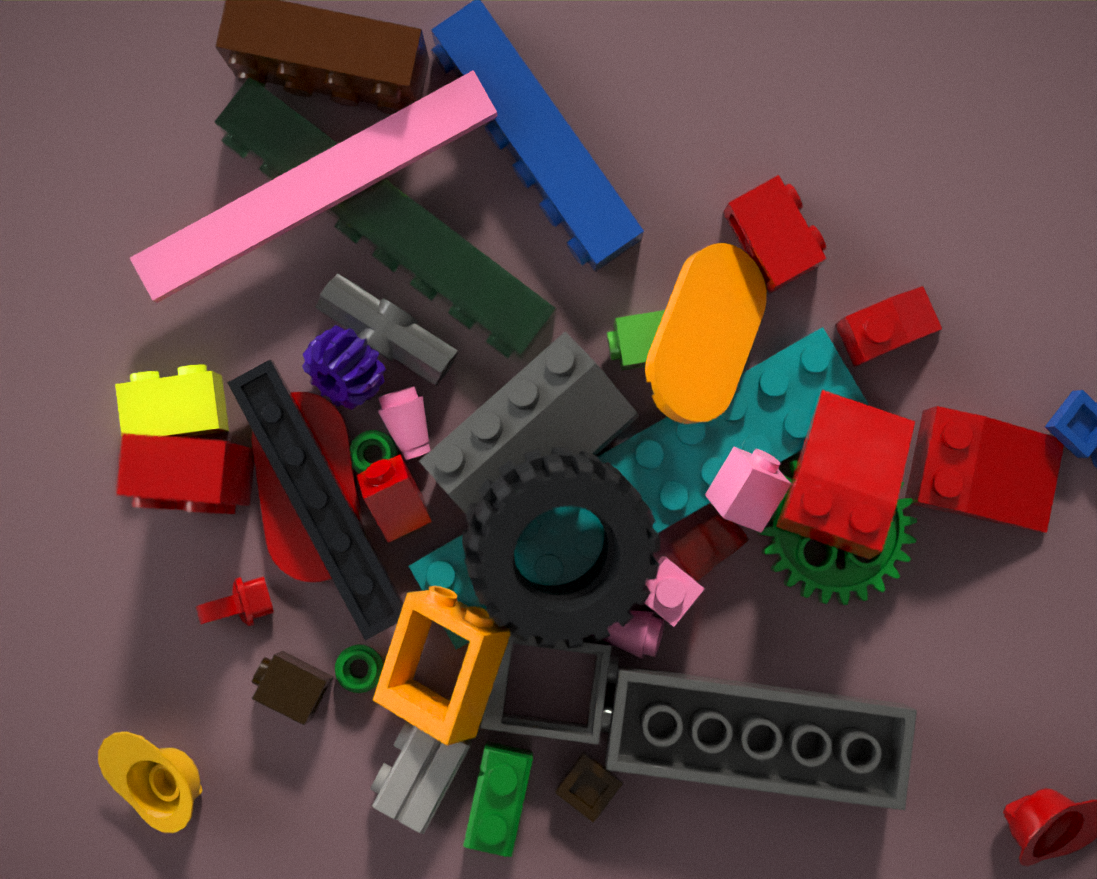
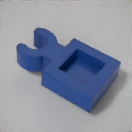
(1076, 425)

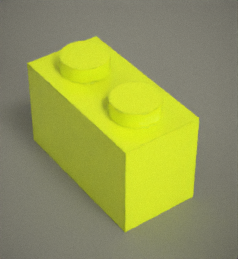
(173, 405)

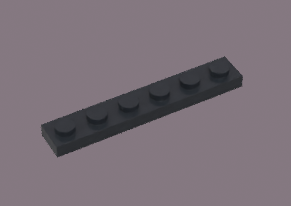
(318, 498)

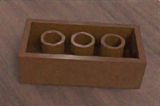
(324, 53)

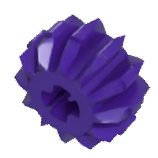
(343, 367)

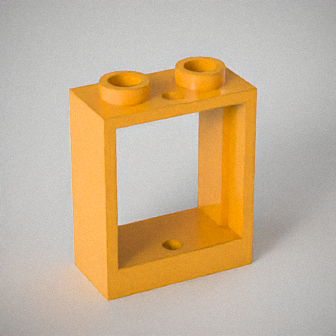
(417, 704)

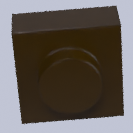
(588, 787)

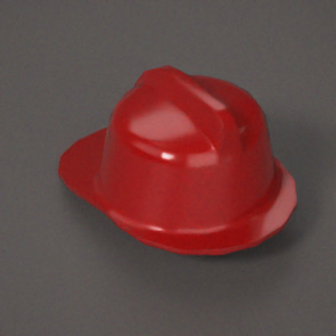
(1050, 825)

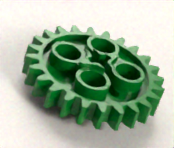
(826, 576)

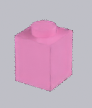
(748, 488)
(672, 592)

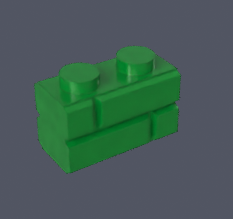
(498, 799)

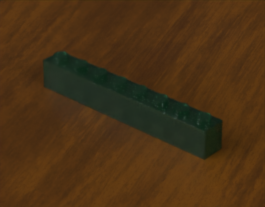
(394, 226)

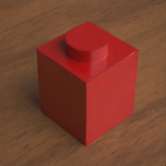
(393, 497)

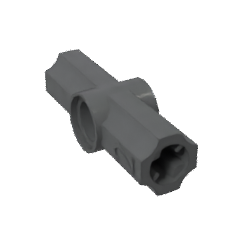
(387, 329)

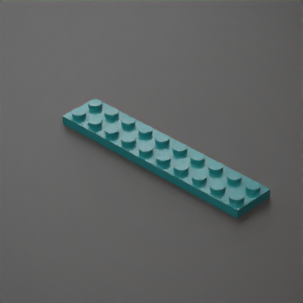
(669, 467)

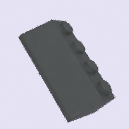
(550, 403)

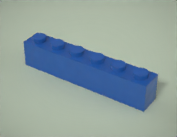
(538, 138)

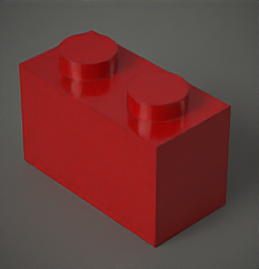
(776, 233)

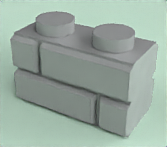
(418, 777)

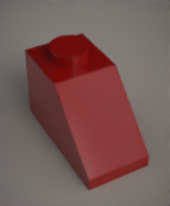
(888, 325)

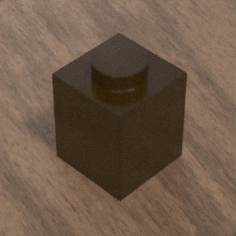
(290, 686)

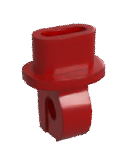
(248, 600)

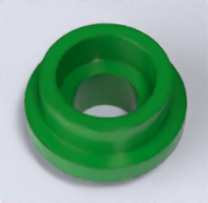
(364, 441)
(344, 672)

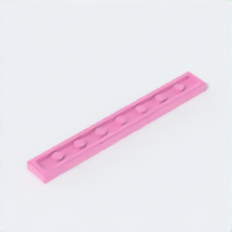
(313, 187)

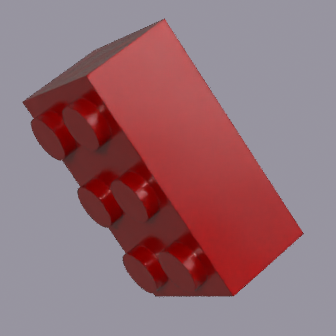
(185, 473)

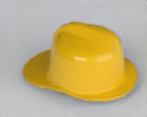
(151, 779)

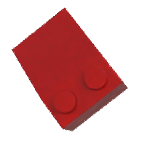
(984, 469)
(848, 476)

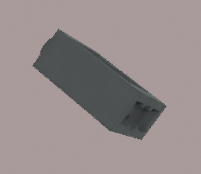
(599, 712)

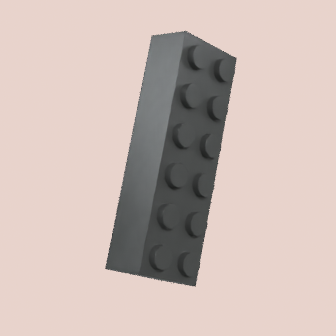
(761, 737)

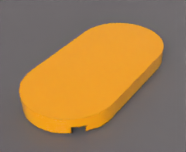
(706, 334)

